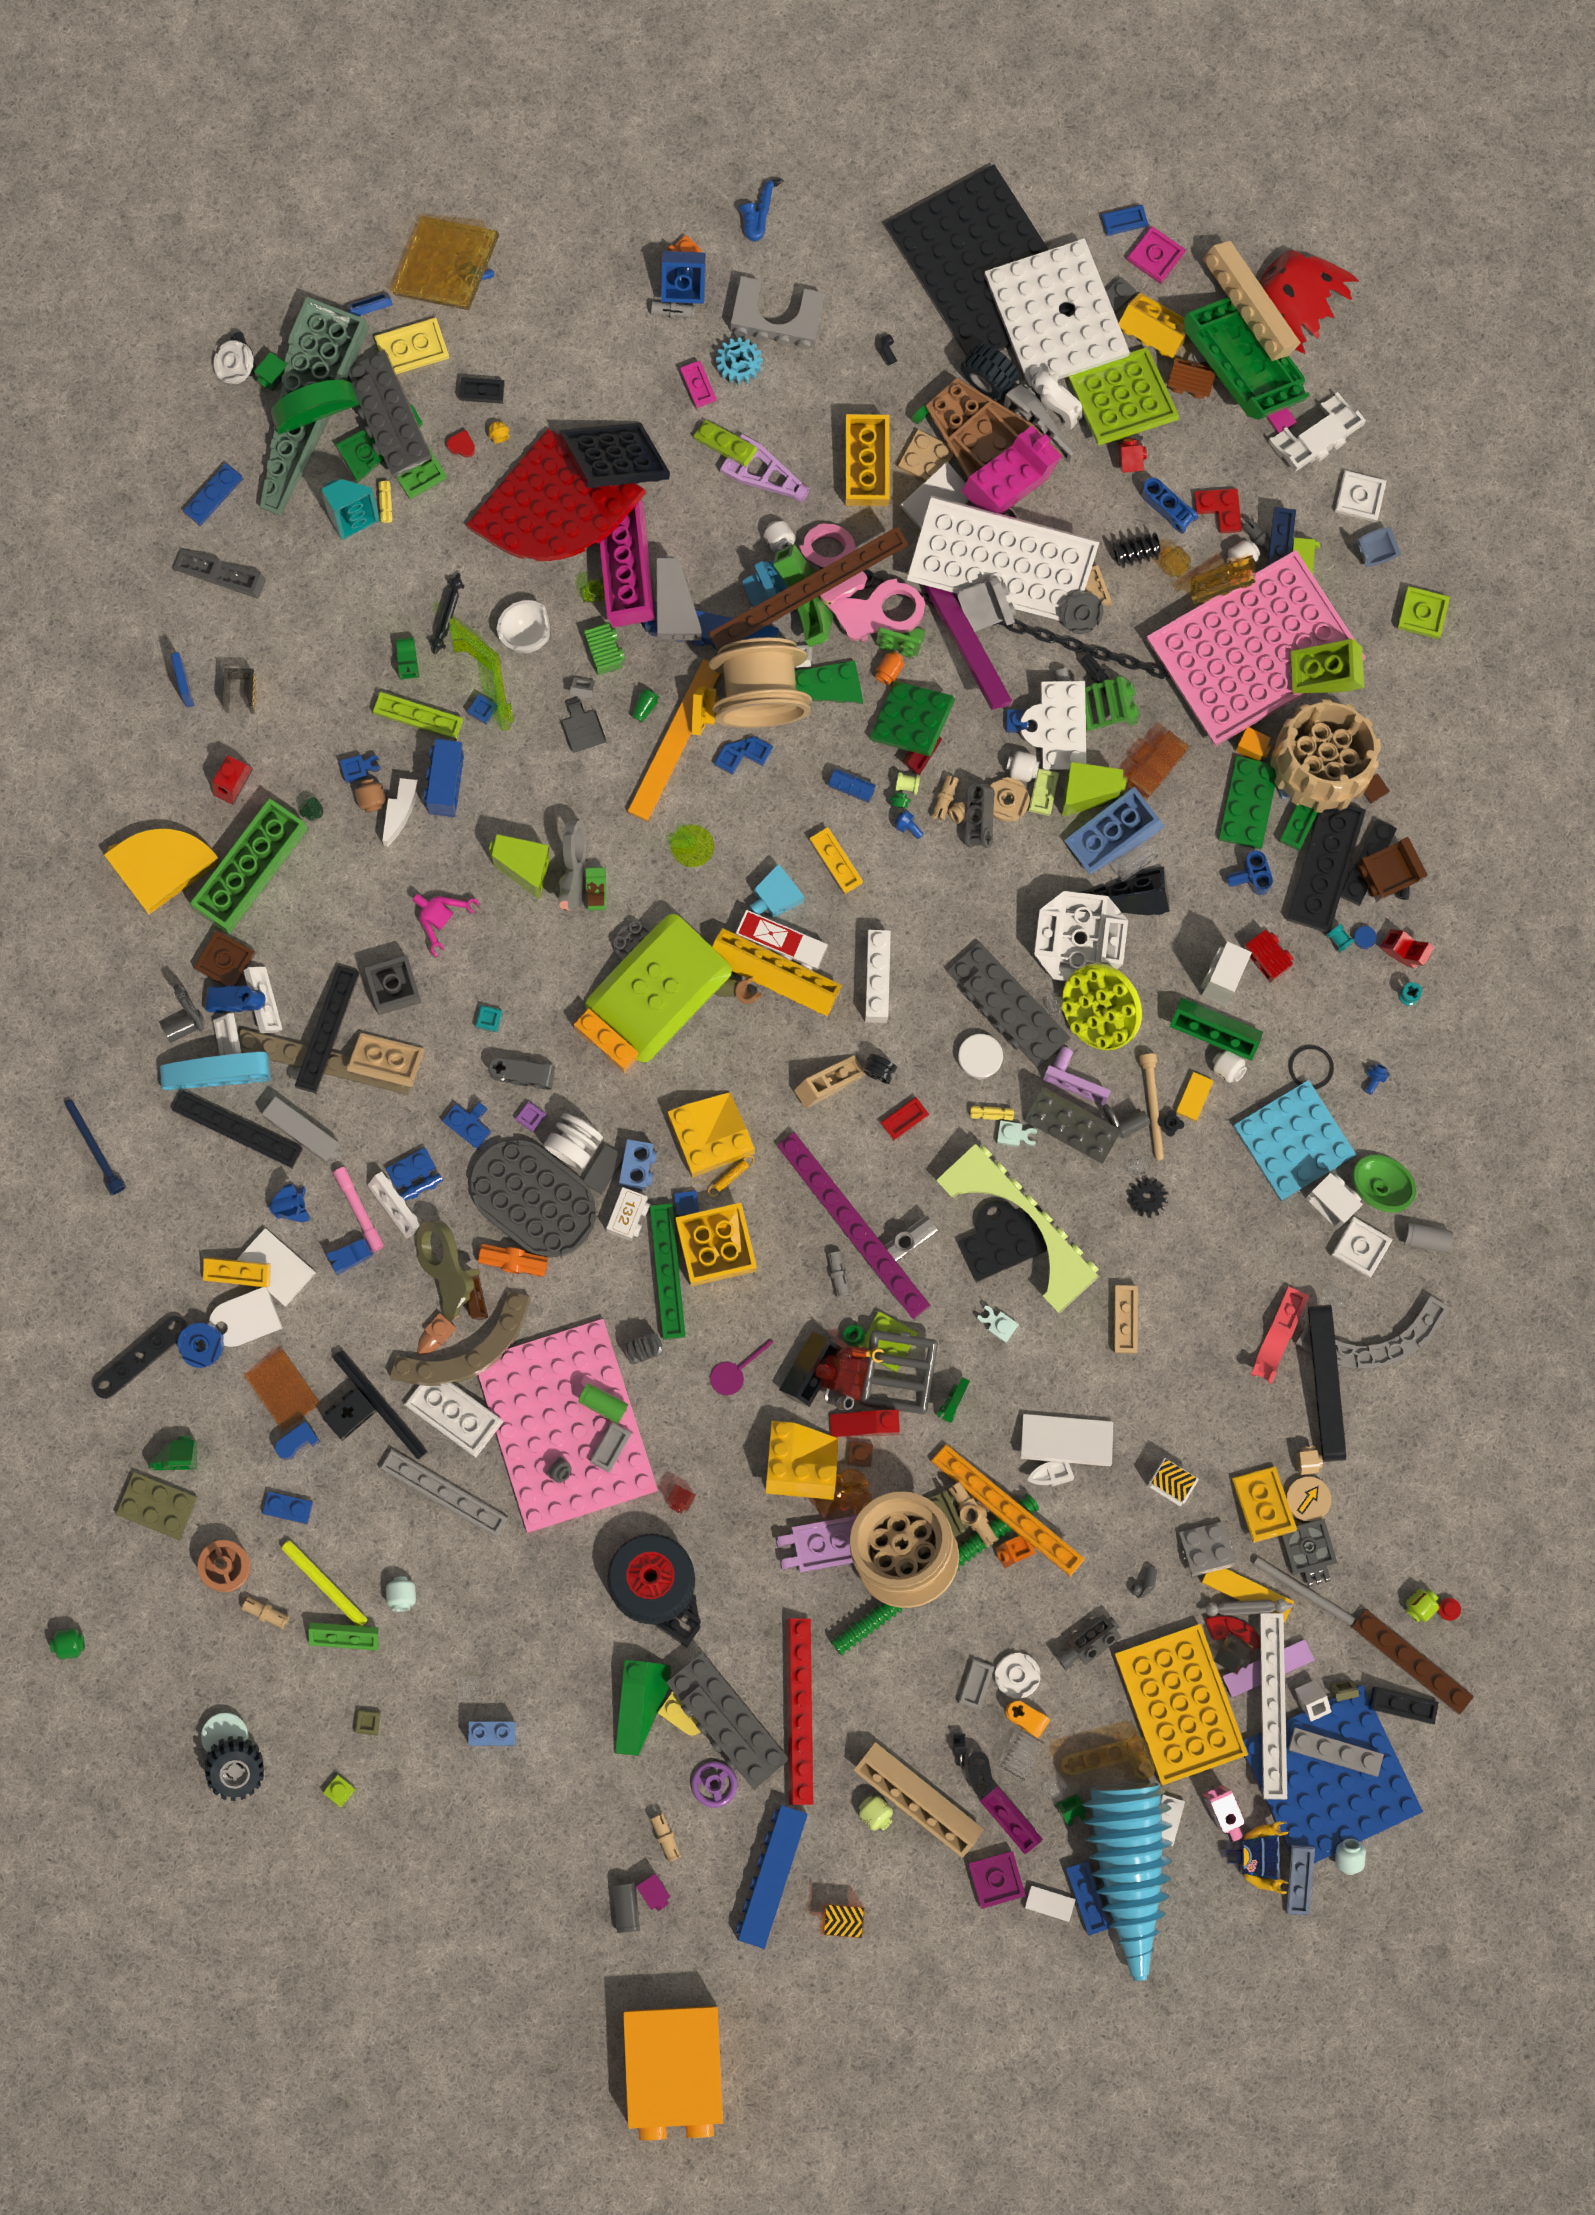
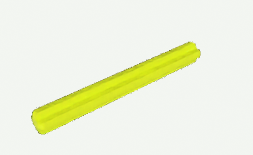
(323, 1583)

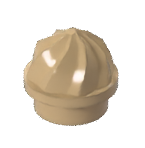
(958, 812)

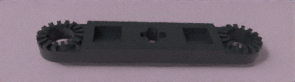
(127, 1369)

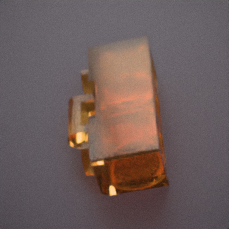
(1164, 758)

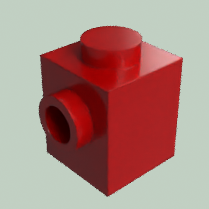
(1131, 455)

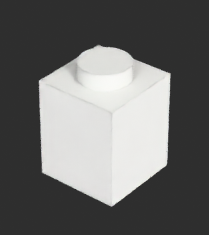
(1313, 1700)

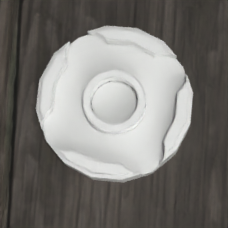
(233, 362)
(1010, 1680)

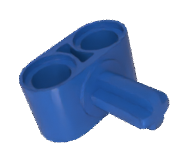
(1252, 874)

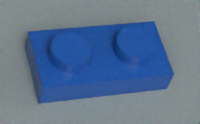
(287, 1508)

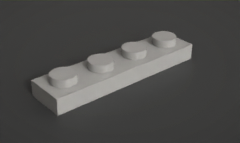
(1335, 1752)

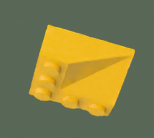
(710, 1133)
(716, 1244)
(801, 1462)

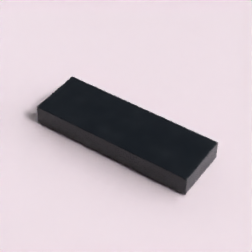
(1403, 1705)

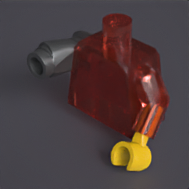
(845, 1375)

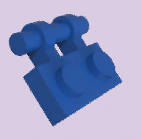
(411, 1168)

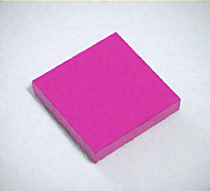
(1156, 255)

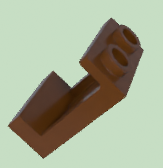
(1391, 869)

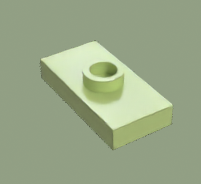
(1043, 792)

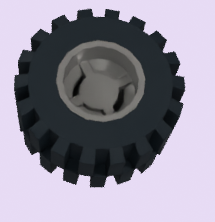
(989, 371)
(234, 1768)

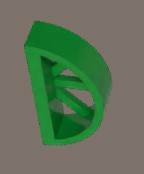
(312, 404)

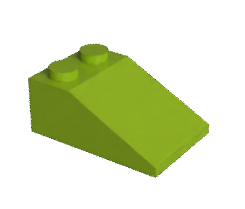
(1328, 668)

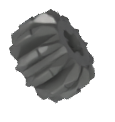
(643, 1348)

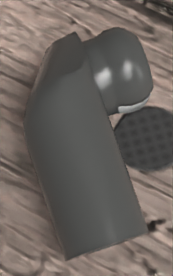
(1147, 1586)

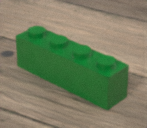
(1216, 1029)

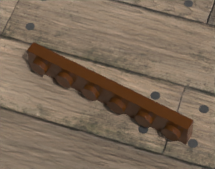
(1412, 1662)

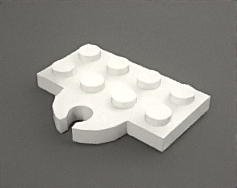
(1059, 724)

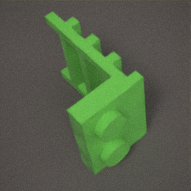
(1120, 700)

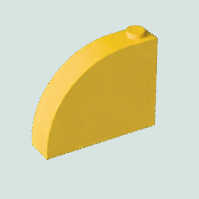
(160, 864)

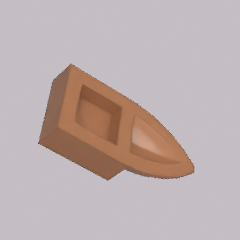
(435, 1335)

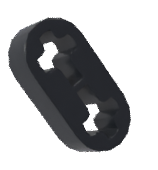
(974, 1775)

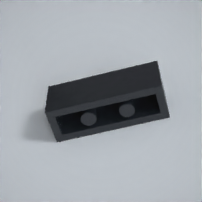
(802, 1382)

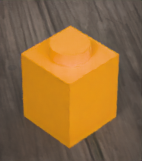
(1254, 744)

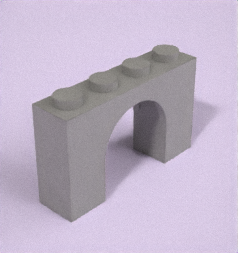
(799, 331)

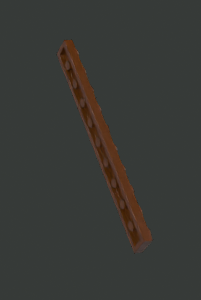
(808, 588)

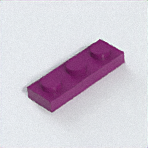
(1011, 1820)

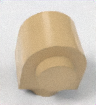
(1308, 1461)

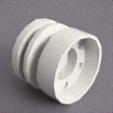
(574, 1139)

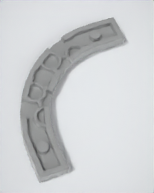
(1391, 1351)

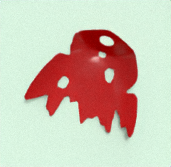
(1309, 290)

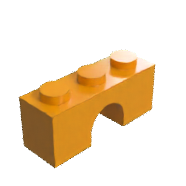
(607, 1040)

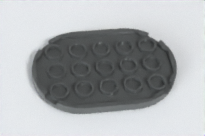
(533, 1198)

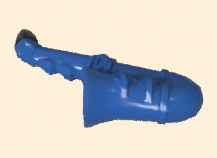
(754, 220)

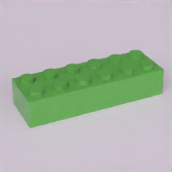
(249, 866)

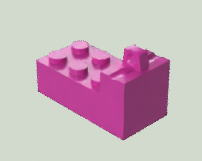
(1013, 473)

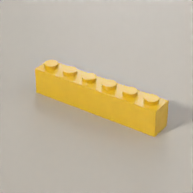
(777, 972)

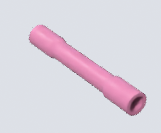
(348, 1188)

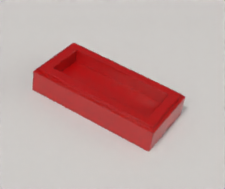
(904, 1118)

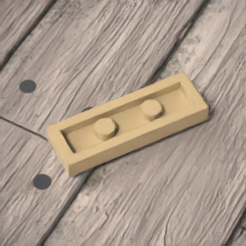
(1125, 1319)

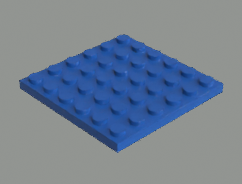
(1332, 1801)

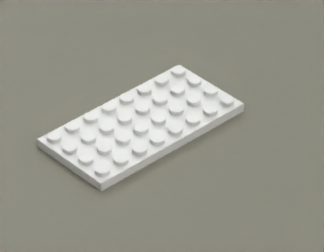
(972, 545)

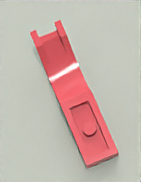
(1279, 1334)

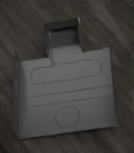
(583, 728)

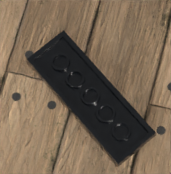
(1326, 867)

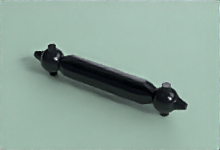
(446, 613)

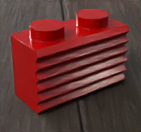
(1269, 956)

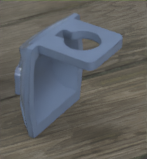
(1378, 547)

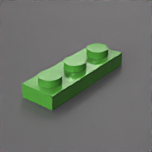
(343, 1636)

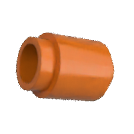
(889, 668)

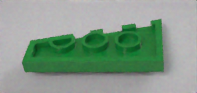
(360, 454)
(831, 683)

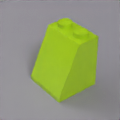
(1091, 787)
(521, 861)

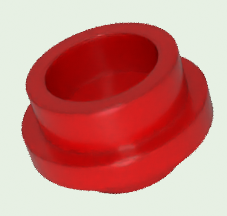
(1449, 1609)

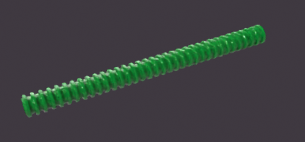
(885, 1612)

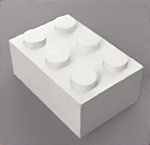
(1225, 973)

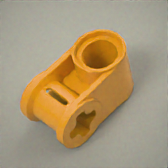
(1030, 1719)

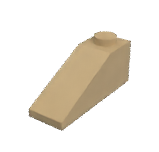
(829, 1081)

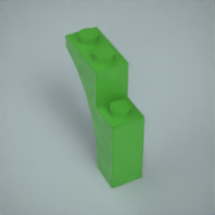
(814, 614)

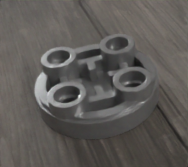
(629, 937)

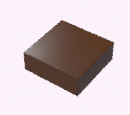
(1376, 789)

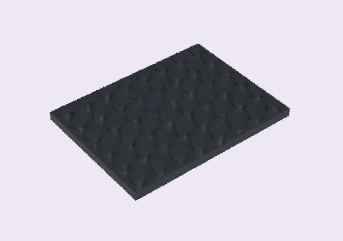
(956, 241)

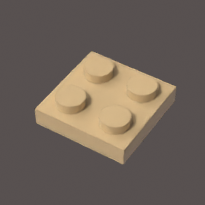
(925, 456)

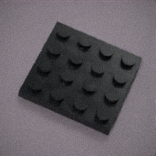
(614, 455)

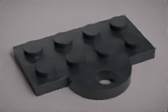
(1001, 1241)

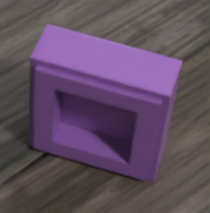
(530, 1117)

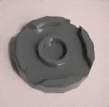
(1081, 612)

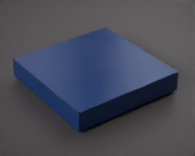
(182, 680)

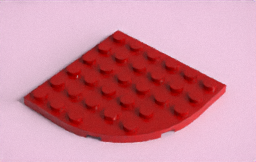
(548, 510)

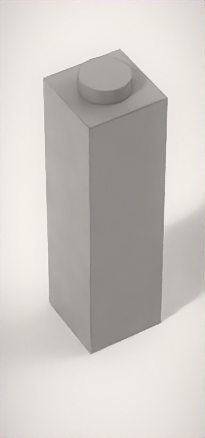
(302, 1131)

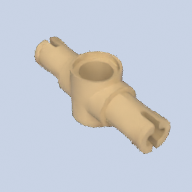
(980, 1524)

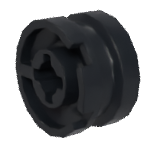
(879, 1068)

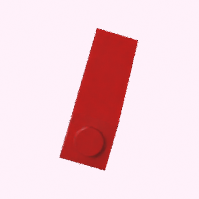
(865, 1423)

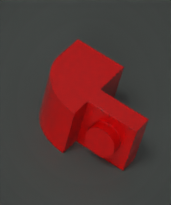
(1406, 949)

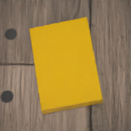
(1264, 1504)

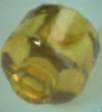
(1175, 561)

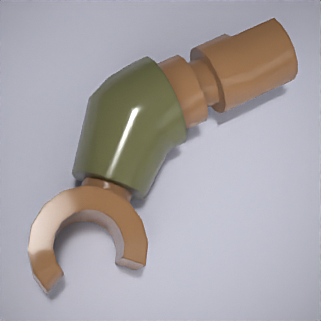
(733, 988)

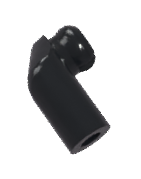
(888, 355)

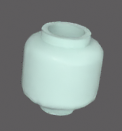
(400, 1594)
(1350, 1856)

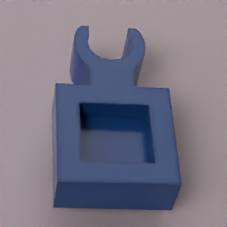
(355, 768)

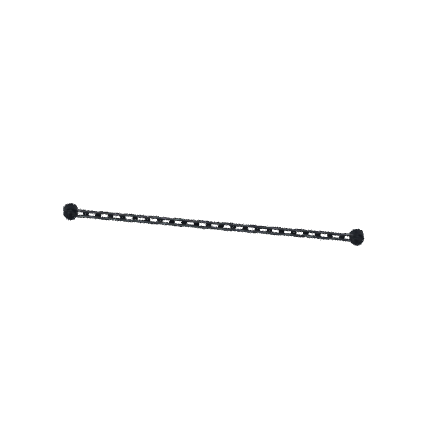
(1053, 638)

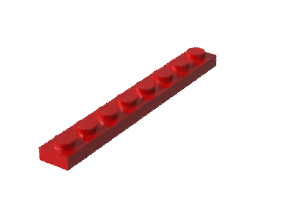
(799, 1711)

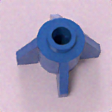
(290, 1204)

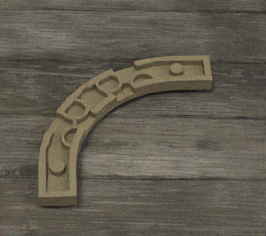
(474, 1362)

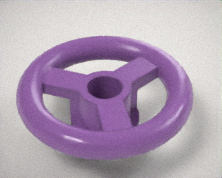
(719, 1802)

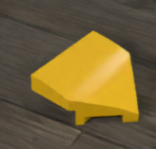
(703, 712)

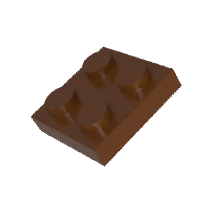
(224, 960)

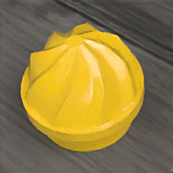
(498, 432)

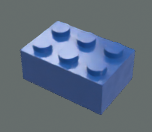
(444, 777)

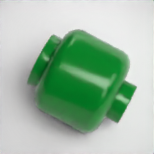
(67, 1643)

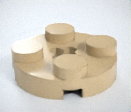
(1018, 794)

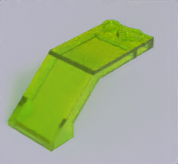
(466, 641)

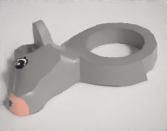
(574, 854)

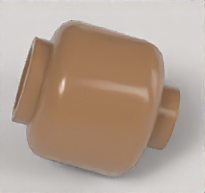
(370, 796)

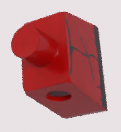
(231, 778)

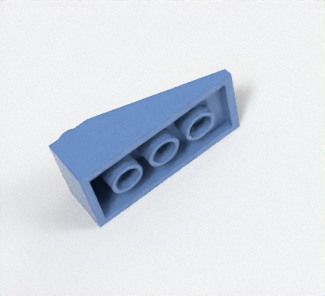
(1114, 831)

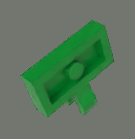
(951, 1404)

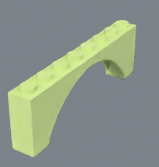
(1068, 1270)

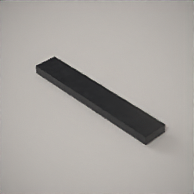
(327, 1029)
(237, 1129)

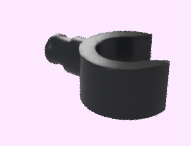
(959, 1748)

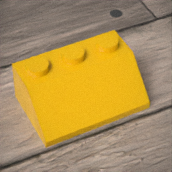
(1154, 325)

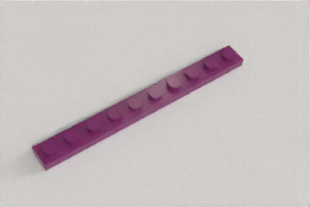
(854, 1226)

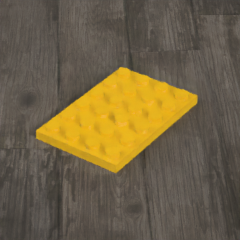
(1181, 1704)

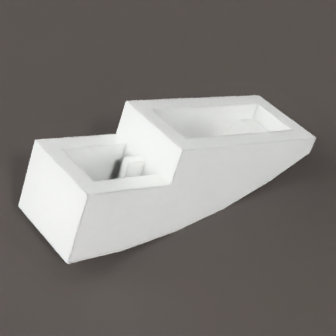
(399, 809)

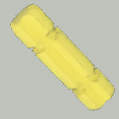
(385, 501)
(992, 1113)

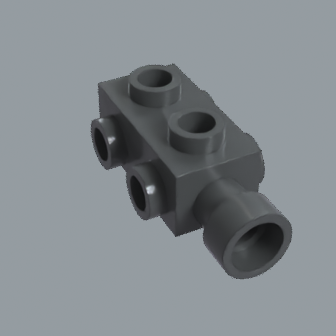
(1090, 1641)

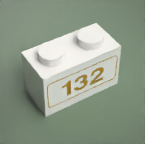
(627, 1214)

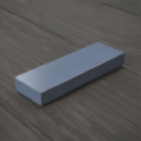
(1300, 1879)

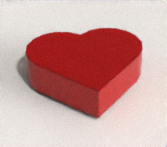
(461, 444)

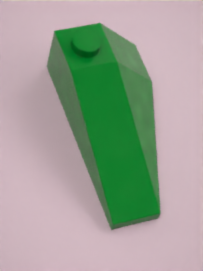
(640, 1701)

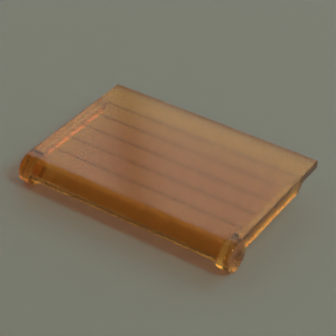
(282, 1390)

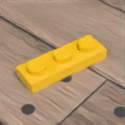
(836, 860)
(236, 1272)

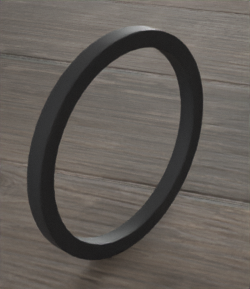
(1316, 1048)

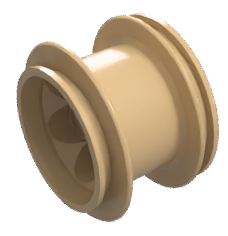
(760, 683)
(881, 1522)

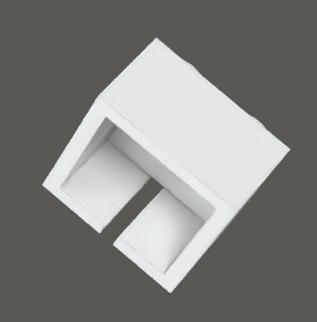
(1334, 1200)

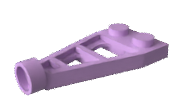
(739, 473)

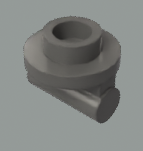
(559, 1470)

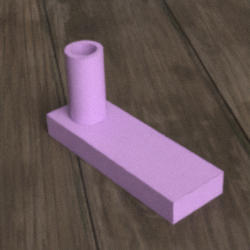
(1057, 1076)

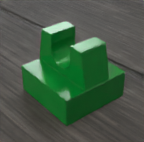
(1071, 1808)

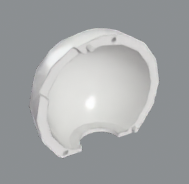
(524, 626)

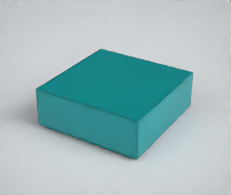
(489, 1019)

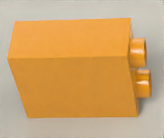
(673, 2071)

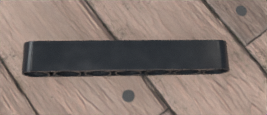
(1327, 1383)

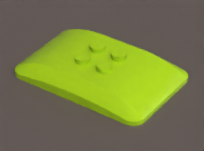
(659, 986)

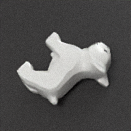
(1057, 398)

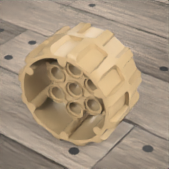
(1333, 723)

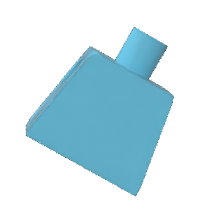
(776, 894)

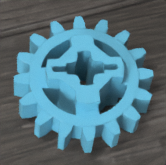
(734, 352)

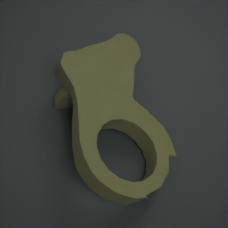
(453, 1281)

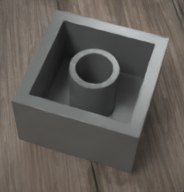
(392, 985)

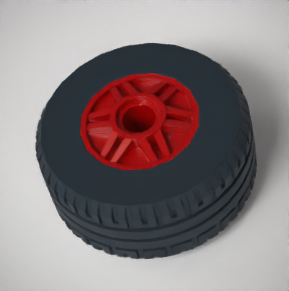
(648, 1557)

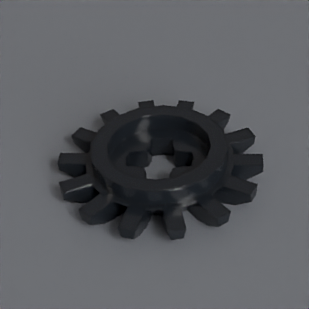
(1139, 1198)

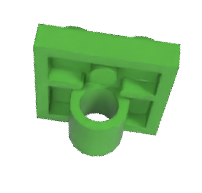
(422, 477)

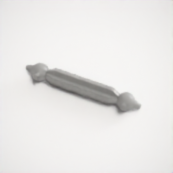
(1246, 1607)

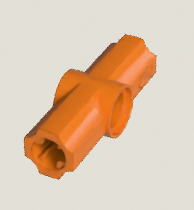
(513, 1260)

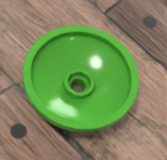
(1384, 1183)

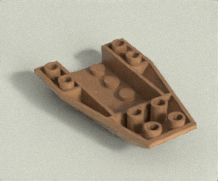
(975, 425)

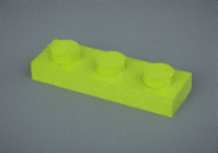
(725, 443)

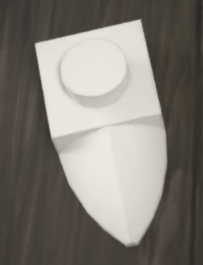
(1051, 1474)

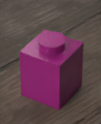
(654, 1893)

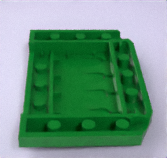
(1241, 361)

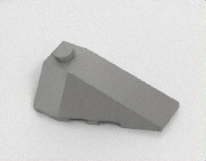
(1026, 405)

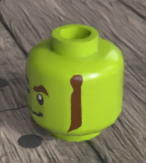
(1422, 1605)

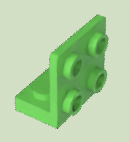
(907, 643)

